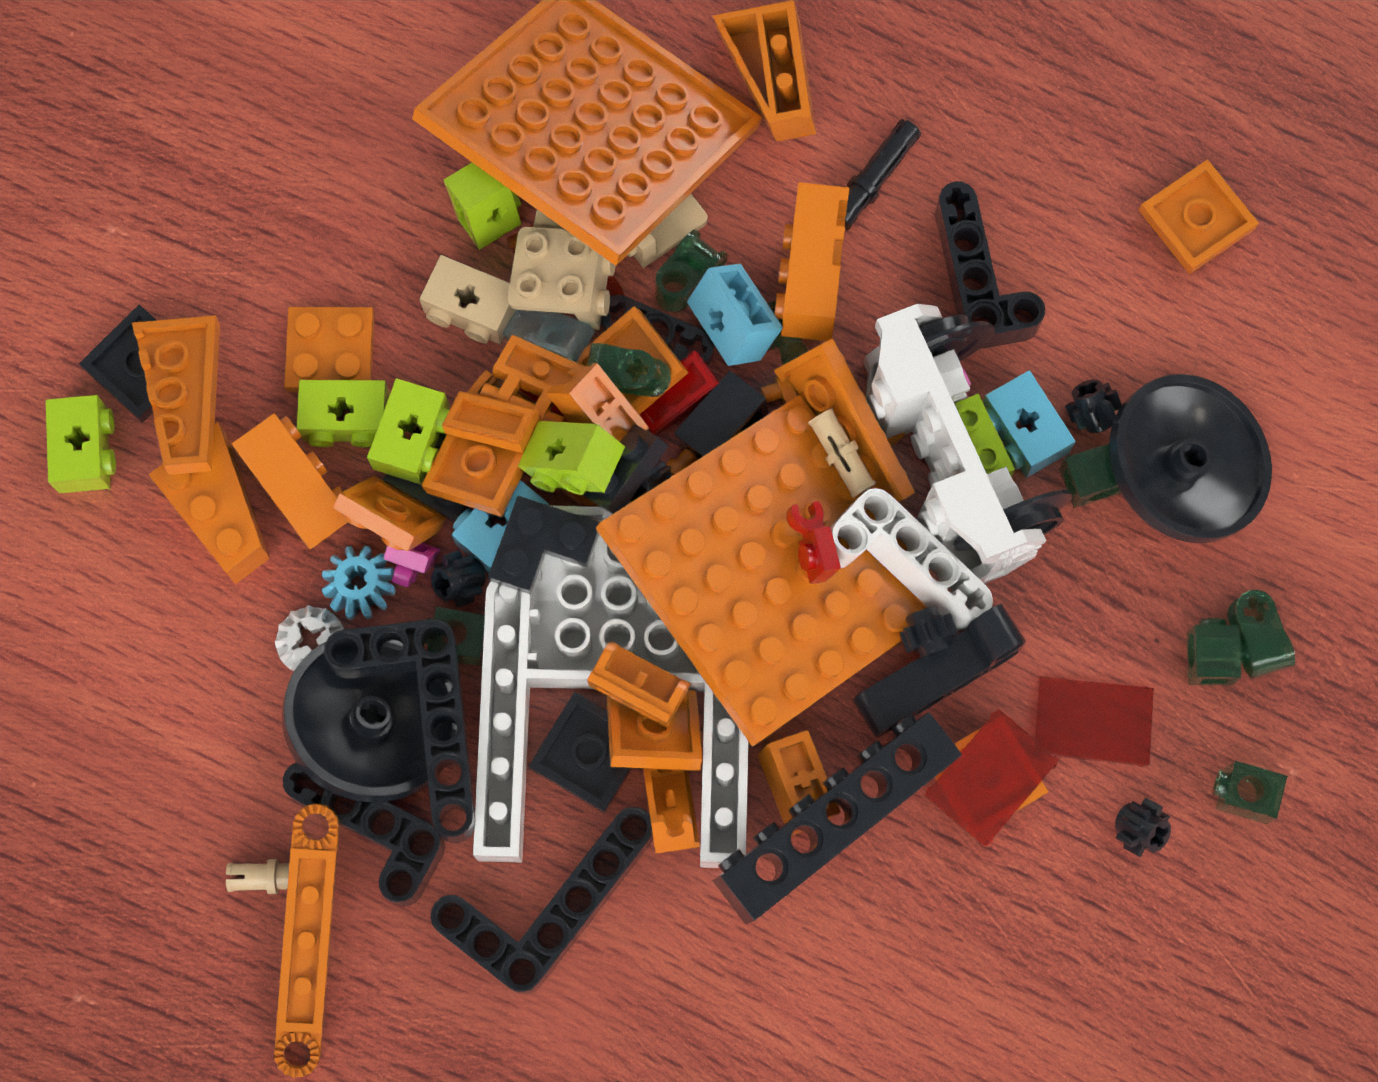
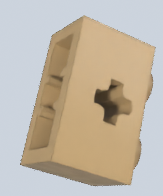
(457, 283)

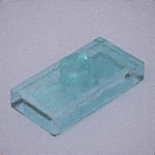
(551, 331)

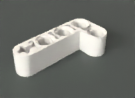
(912, 565)

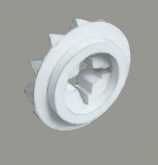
(289, 633)

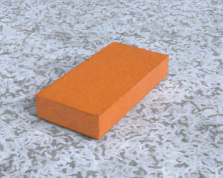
(491, 421)

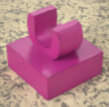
(411, 563)

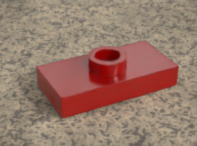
(682, 396)

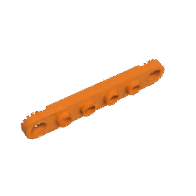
(306, 940)

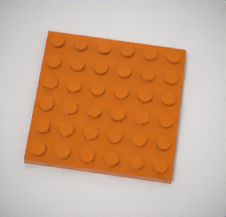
(588, 122)
(729, 579)

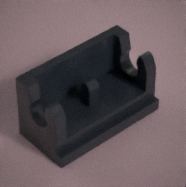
(721, 415)

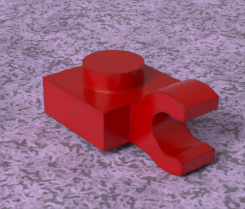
(817, 548)

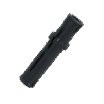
(865, 186)

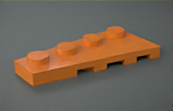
(828, 384)
(182, 387)

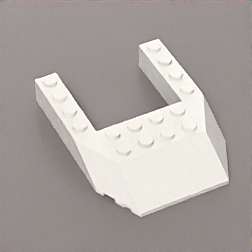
(555, 643)

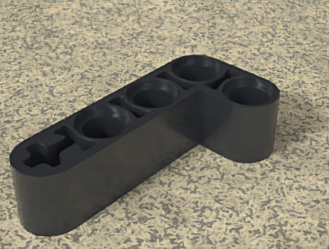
(978, 265)
(923, 683)
(397, 841)

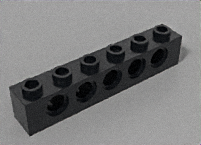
(930, 755)

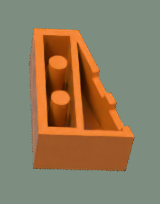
(772, 63)
(813, 263)
(291, 478)
(218, 510)

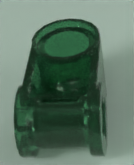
(686, 267)
(626, 369)
(1262, 639)

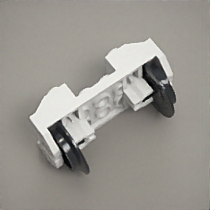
(913, 389)

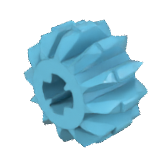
(342, 590)

